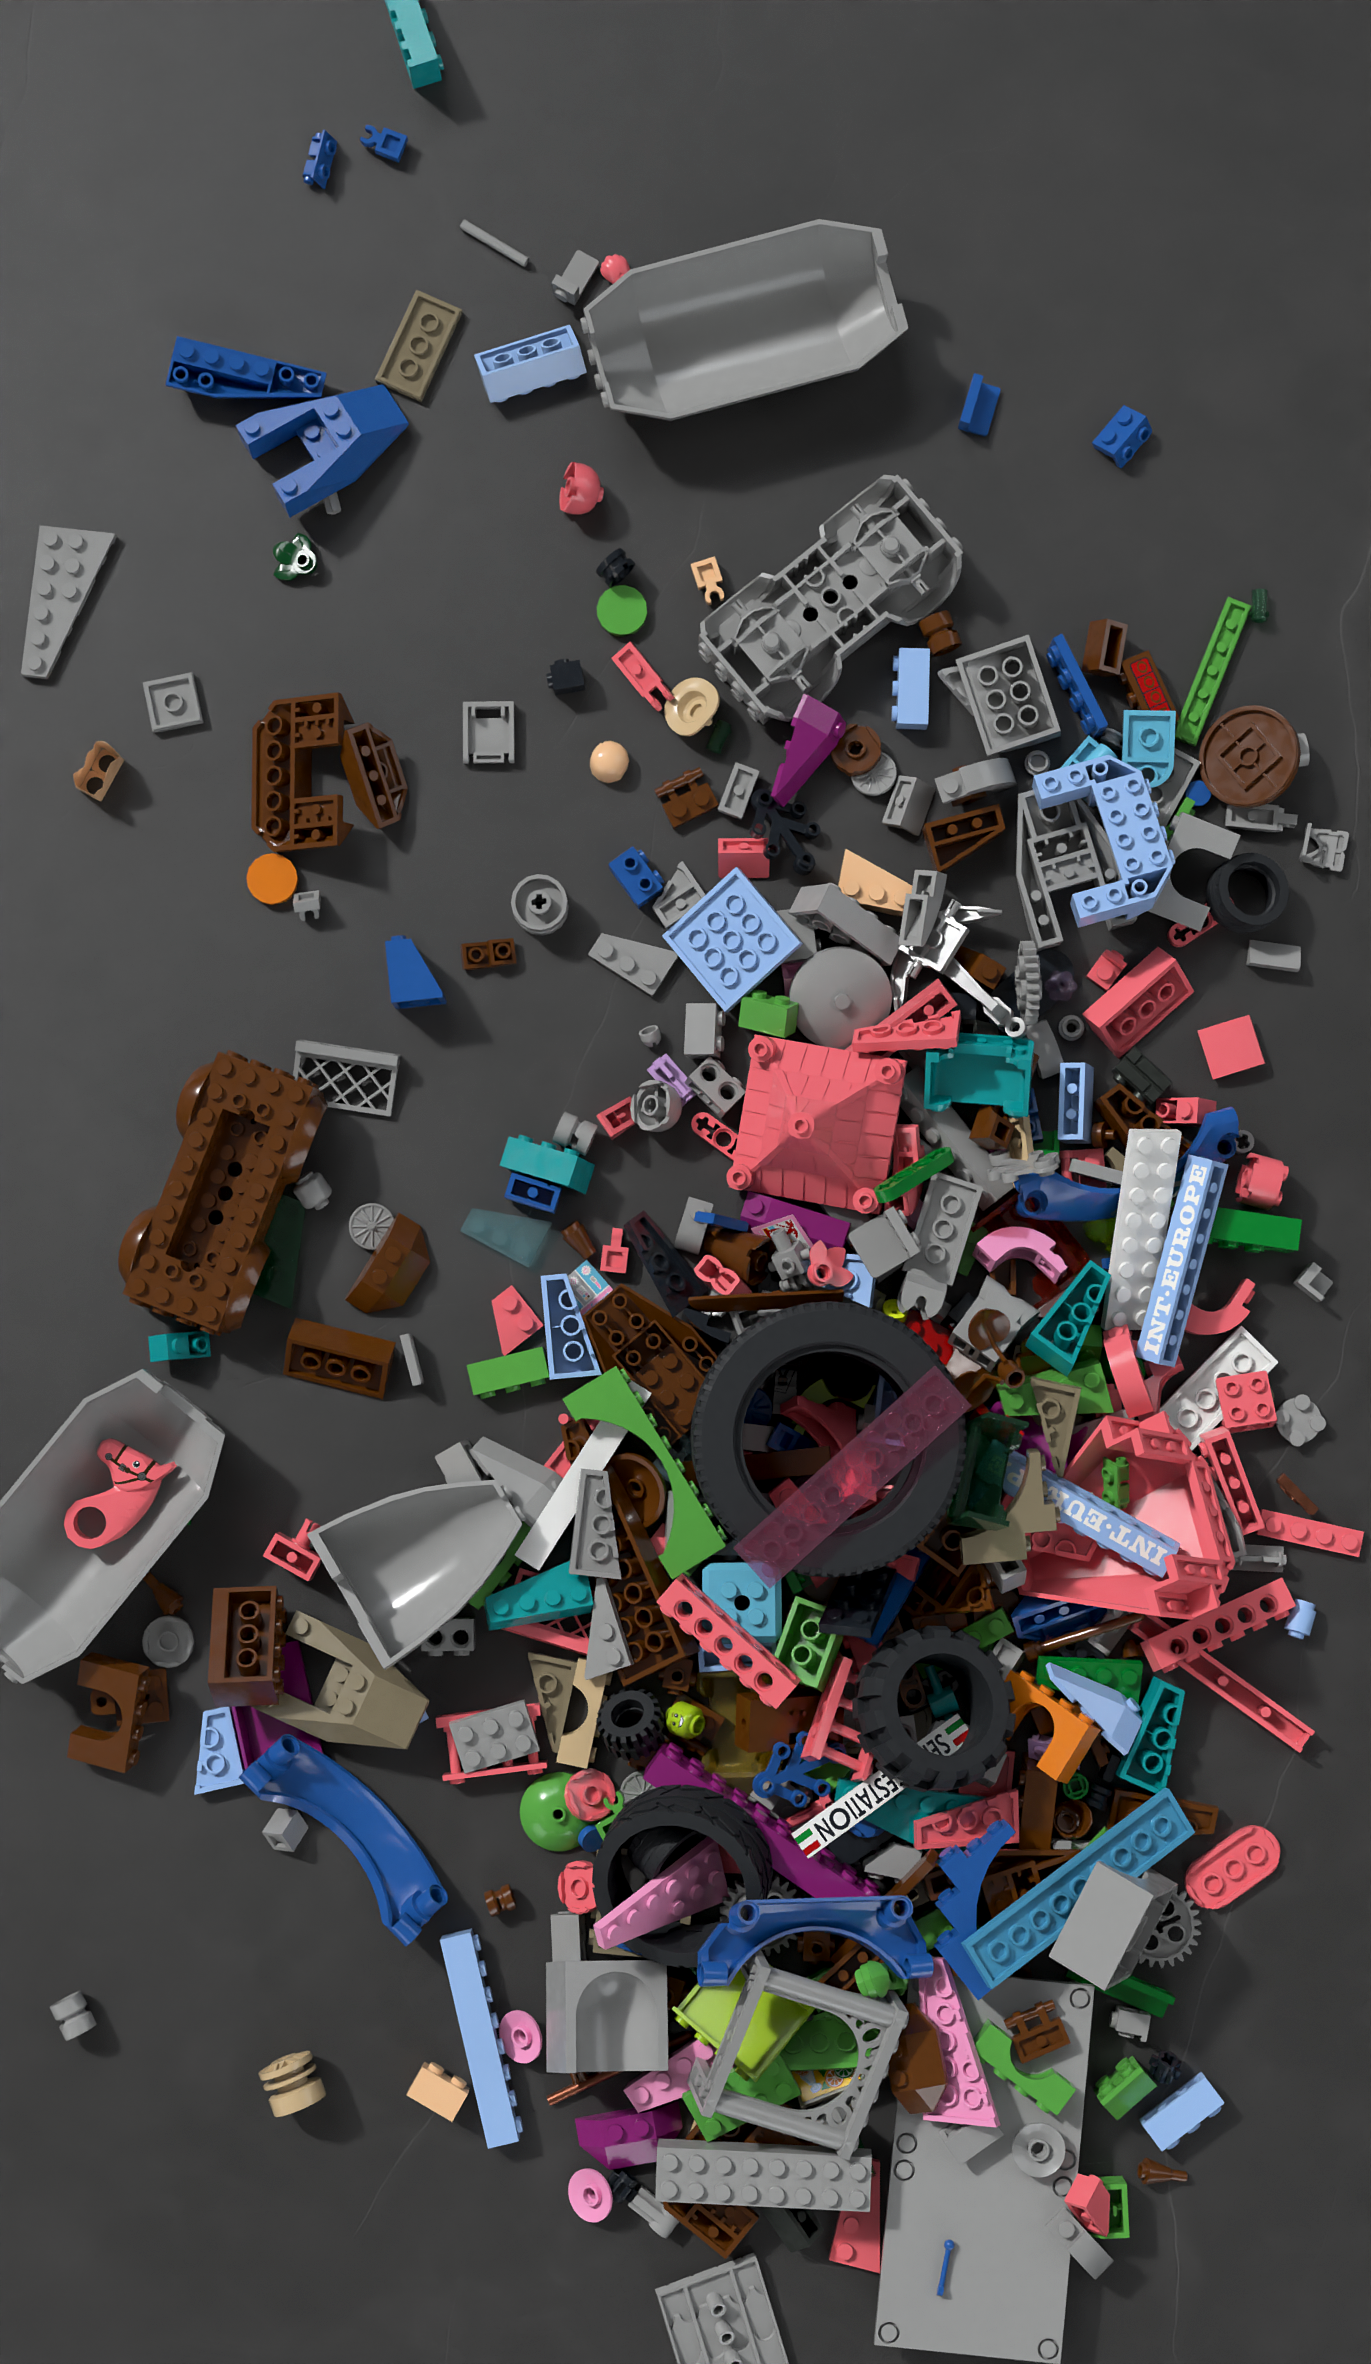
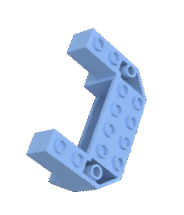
(1130, 828)

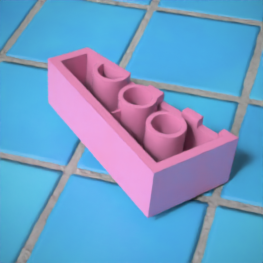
(661, 2087)

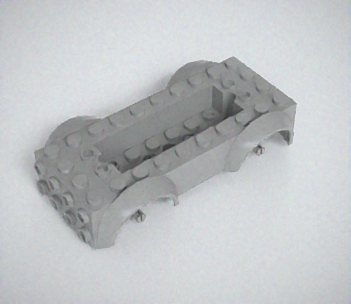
(902, 573)

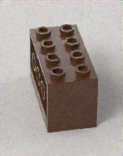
(247, 1646)

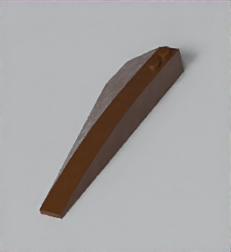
(650, 1634)

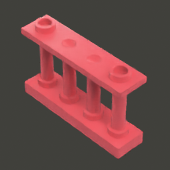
(824, 1723)
(457, 1775)

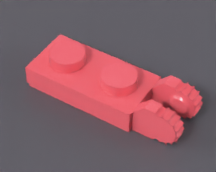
(641, 674)

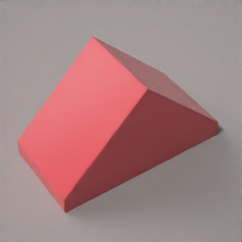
(616, 1118)

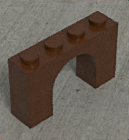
(128, 1686)

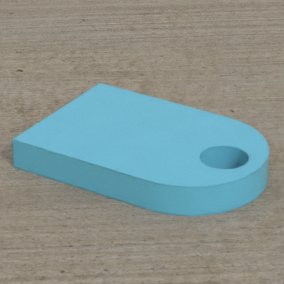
(1149, 742)

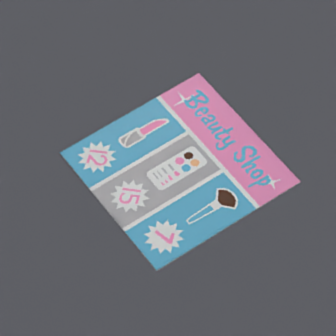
(588, 1286)

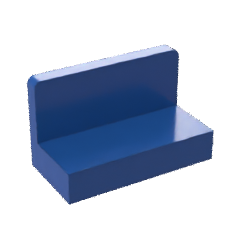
(979, 407)

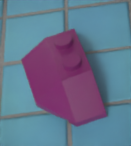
(627, 2136)

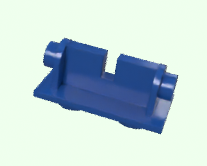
(323, 149)

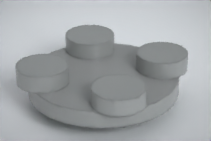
(1299, 1420)

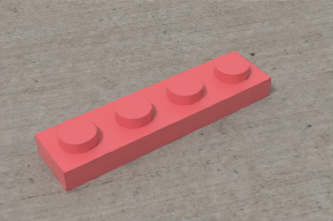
(1311, 1533)

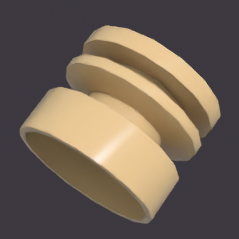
(293, 2086)

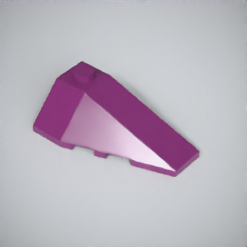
(813, 739)
(817, 1226)

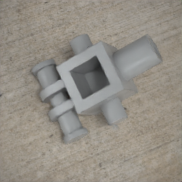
(790, 1261)

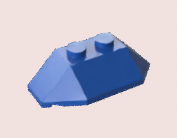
(1049, 1619)

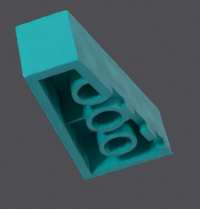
(415, 41)
(1065, 1326)
(1151, 1751)

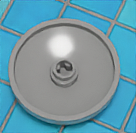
(839, 993)

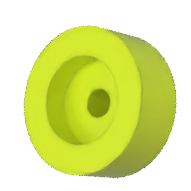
(891, 1309)

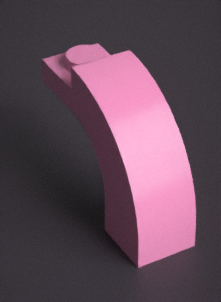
(1023, 1244)

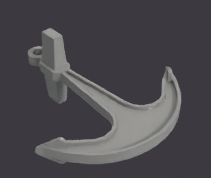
(992, 1006)

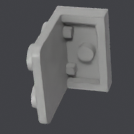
(884, 1242)

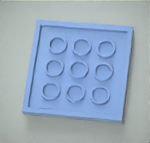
(732, 939)

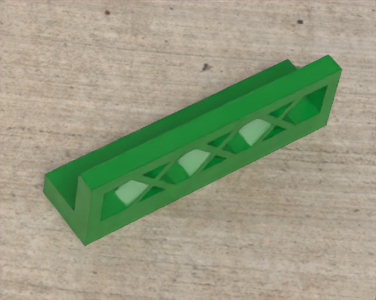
(1135, 1992)

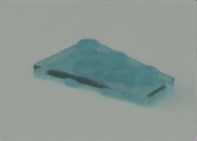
(508, 1234)

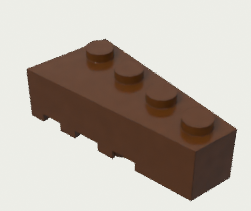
(1036, 1806)

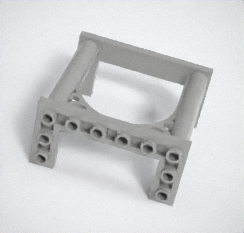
(841, 2121)

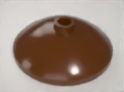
(652, 1496)

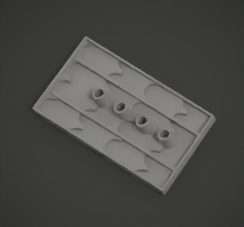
(722, 2316)

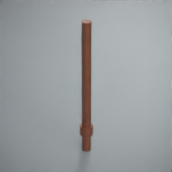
(595, 2078)

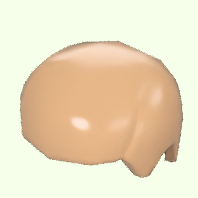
(609, 761)

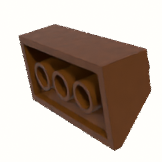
(338, 1358)

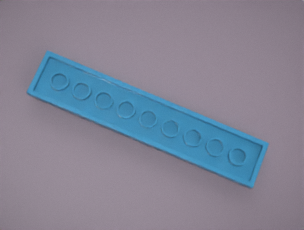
(1041, 1913)

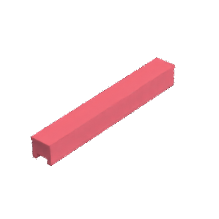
(1233, 1689)

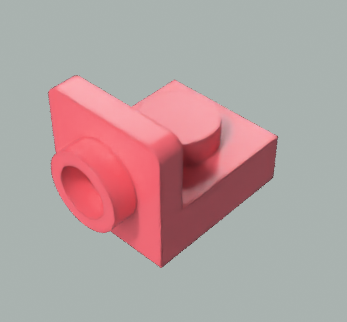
(1106, 969)

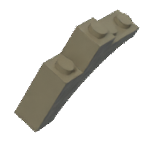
(1026, 1514)

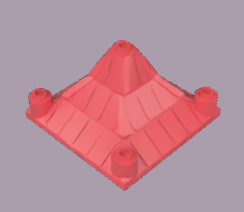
(817, 1123)

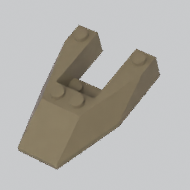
(358, 1698)

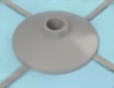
(1039, 2163)

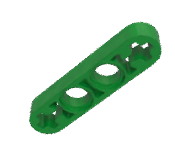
(914, 1175)

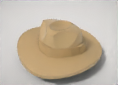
(692, 707)

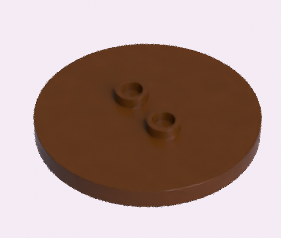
(1249, 756)

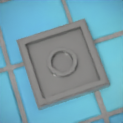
(173, 702)

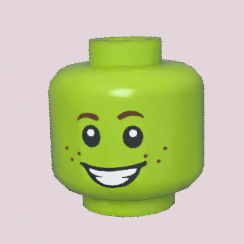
(685, 1720)

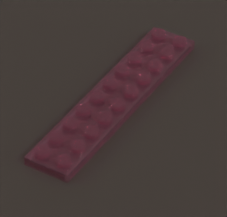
(852, 1476)

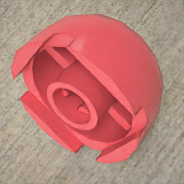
(581, 489)

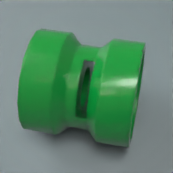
(1081, 1787)

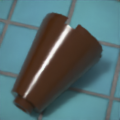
(741, 1252)

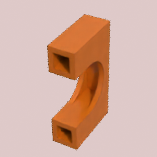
(1072, 1731)

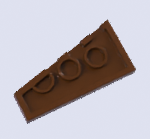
(1125, 1801)

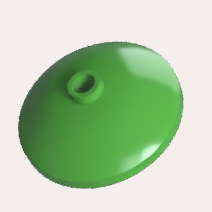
(537, 1816)

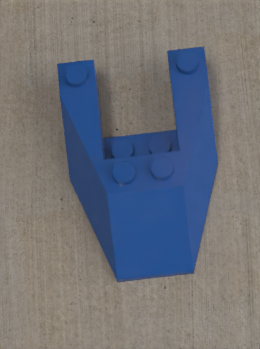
(338, 432)

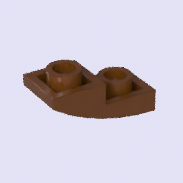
(488, 954)

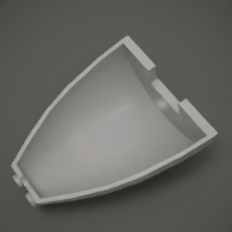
(417, 1559)

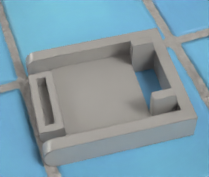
(488, 737)

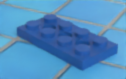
(1073, 680)

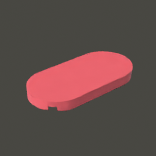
(1232, 1867)

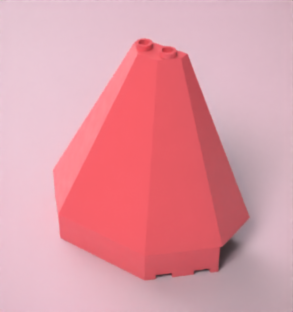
(1169, 1493)

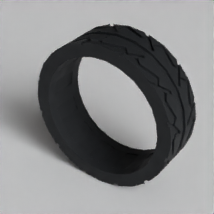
(693, 1809)

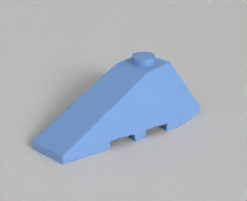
(1110, 1708)

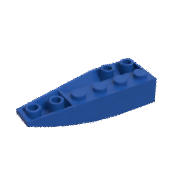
(237, 374)

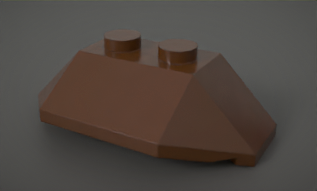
(374, 774)
(391, 1268)
(918, 2066)

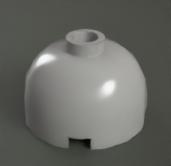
(656, 1106)

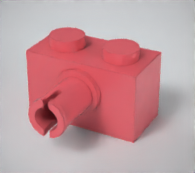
(295, 1553)

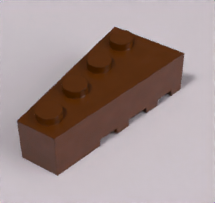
(1127, 1112)

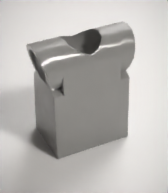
(996, 1297)

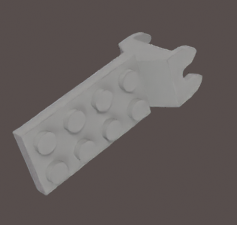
(943, 1235)

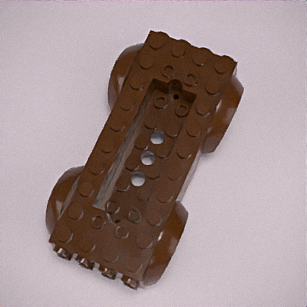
(225, 1117)

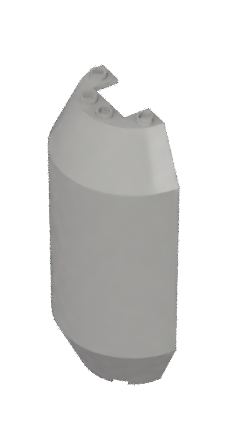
(743, 320)
(63, 1593)

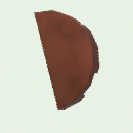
(1296, 1494)

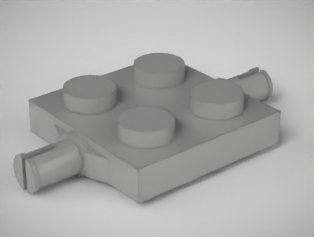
(941, 944)

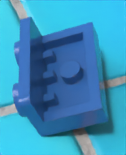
(1123, 435)

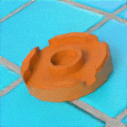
(272, 879)

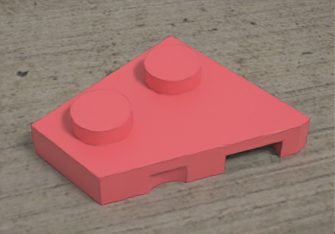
(514, 1319)

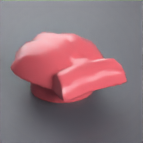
(614, 268)

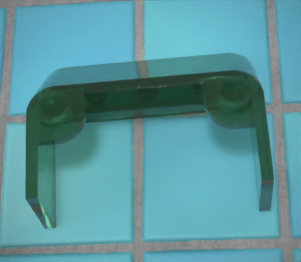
(987, 1452)

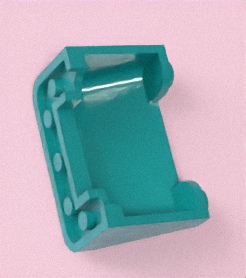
(981, 1072)

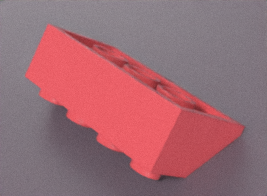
(1138, 1002)

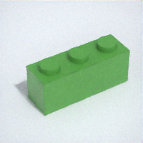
(508, 1372)

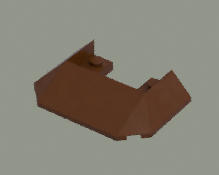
(283, 773)
(726, 2225)

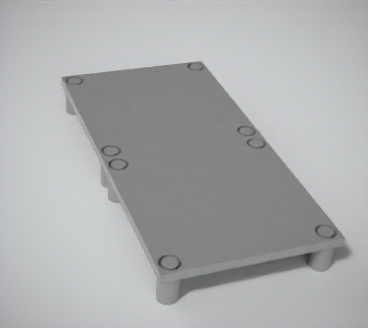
(1006, 2267)

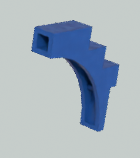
(960, 1903)

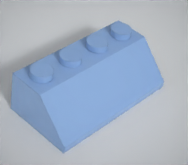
(530, 364)

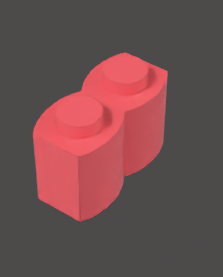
(720, 1278)

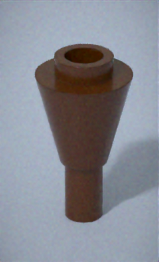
(167, 1599)
(1154, 2172)

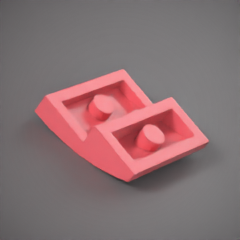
(1231, 1047)

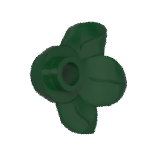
(291, 556)

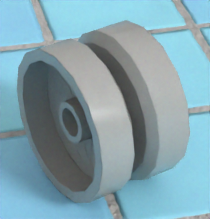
(534, 890)

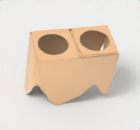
(84, 774)

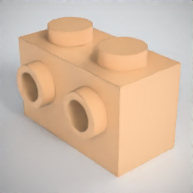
(438, 2090)

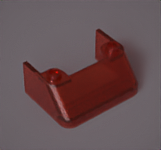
(1066, 1245)

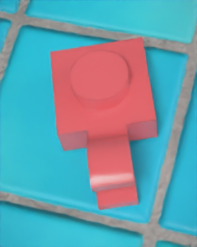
(615, 1257)

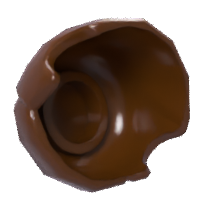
(1072, 1819)

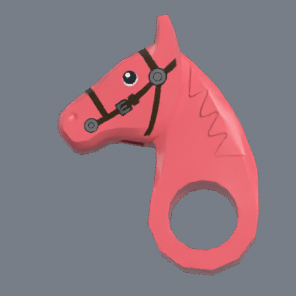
(135, 1488)

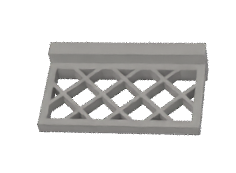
(352, 1056)

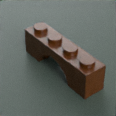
(992, 1126)

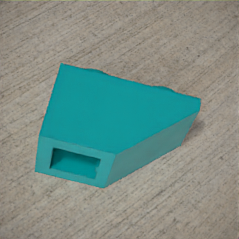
(179, 1346)

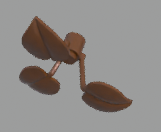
(985, 1330)

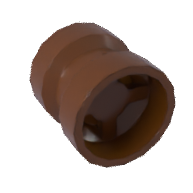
(506, 1899)

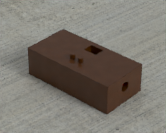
(763, 1726)

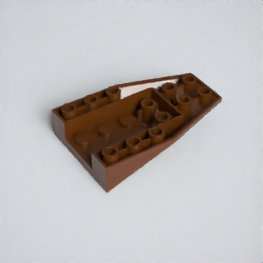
(655, 1352)

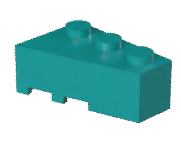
(547, 1163)

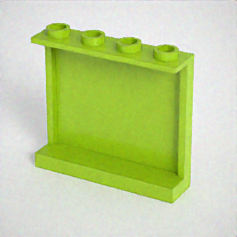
(769, 2030)

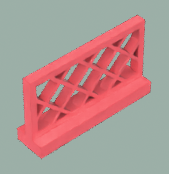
(551, 1635)

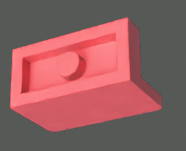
(745, 854)

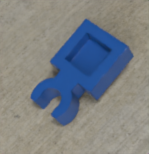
(388, 143)

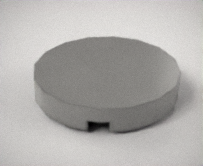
(168, 1641)

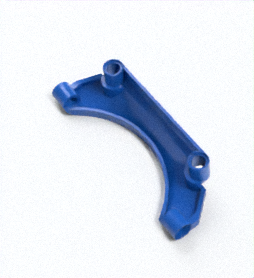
(861, 1919)

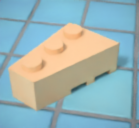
(872, 886)

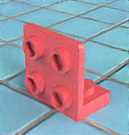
(1246, 1402)

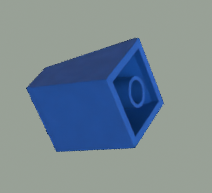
(409, 976)

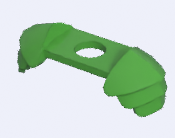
(877, 1978)

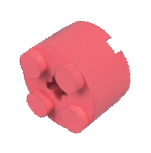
(1261, 1182)

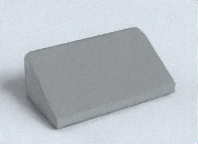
(1274, 956)

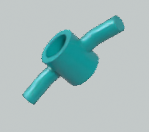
(941, 1699)

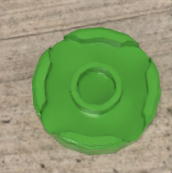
(621, 610)

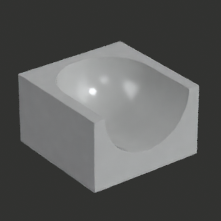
(1112, 1924)
(606, 2016)

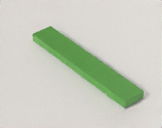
(1211, 671)

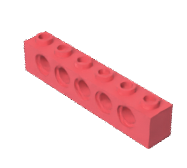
(743, 1643)
(1158, 1647)

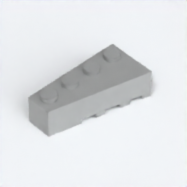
(846, 921)

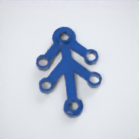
(794, 1772)

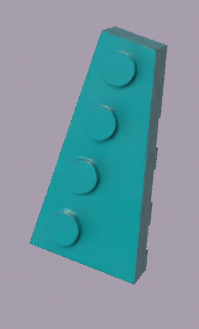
(540, 1599)

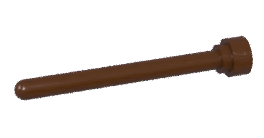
(1037, 1648)

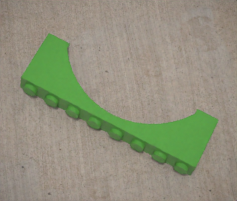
(692, 1532)

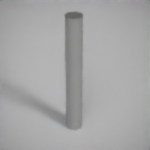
(494, 243)

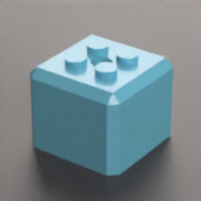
(729, 1579)

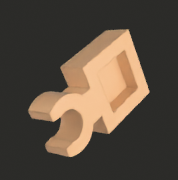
(708, 576)

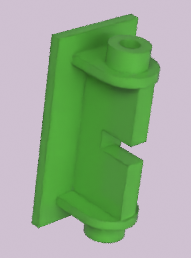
(1113, 1474)

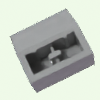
(892, 1860)

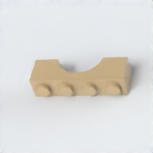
(577, 1745)

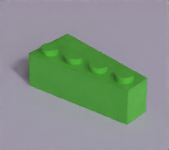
(1084, 1374)

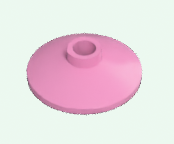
(520, 2036)
(590, 2195)

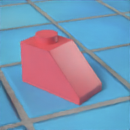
(1090, 2203)

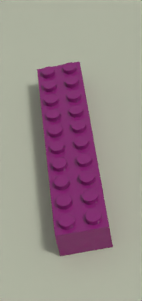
(818, 1875)

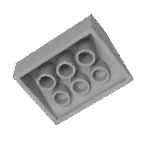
(1008, 696)

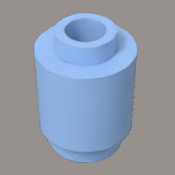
(1300, 1619)

